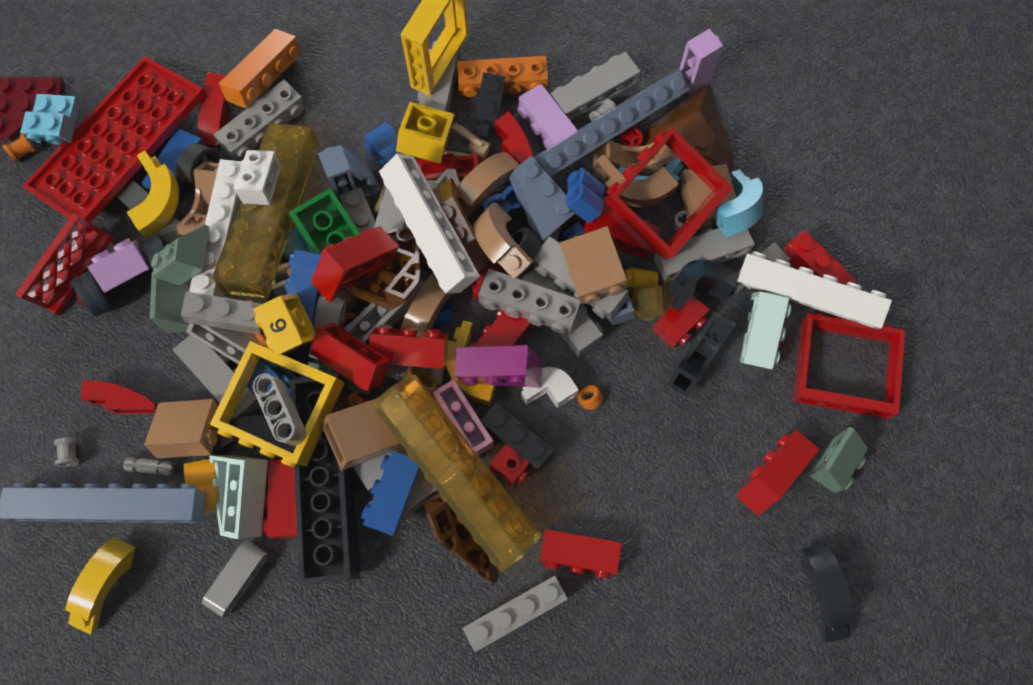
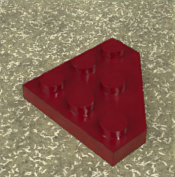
(19, 96)

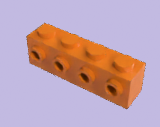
(260, 68)
(519, 72)

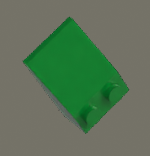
(323, 221)

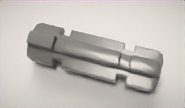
(149, 466)

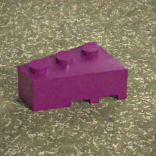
(498, 366)

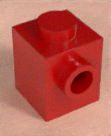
(510, 465)

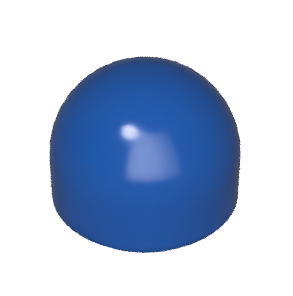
(445, 316)

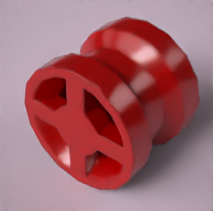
(631, 135)

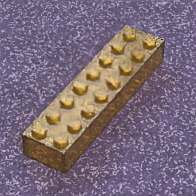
(261, 231)
(457, 472)

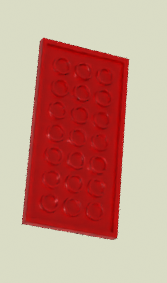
(105, 146)

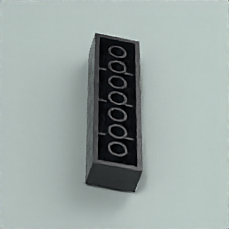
(324, 500)

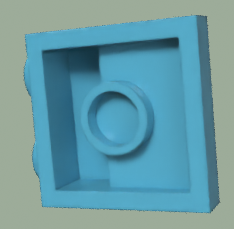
(51, 119)

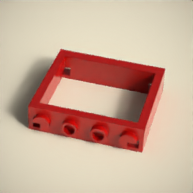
(687, 154)
(839, 325)

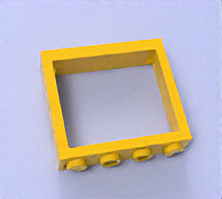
(427, 67)
(313, 427)

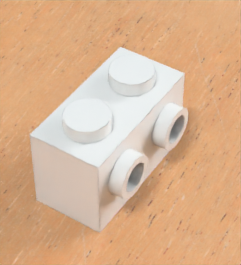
(257, 177)

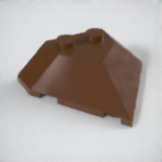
(699, 125)
(449, 198)
(395, 281)
(457, 537)

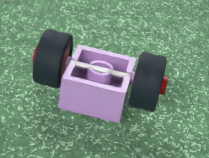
(113, 269)

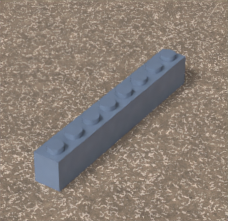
(612, 123)
(100, 504)

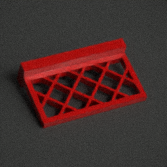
(75, 258)

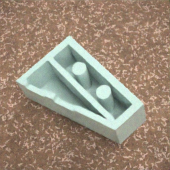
(765, 330)
(241, 495)

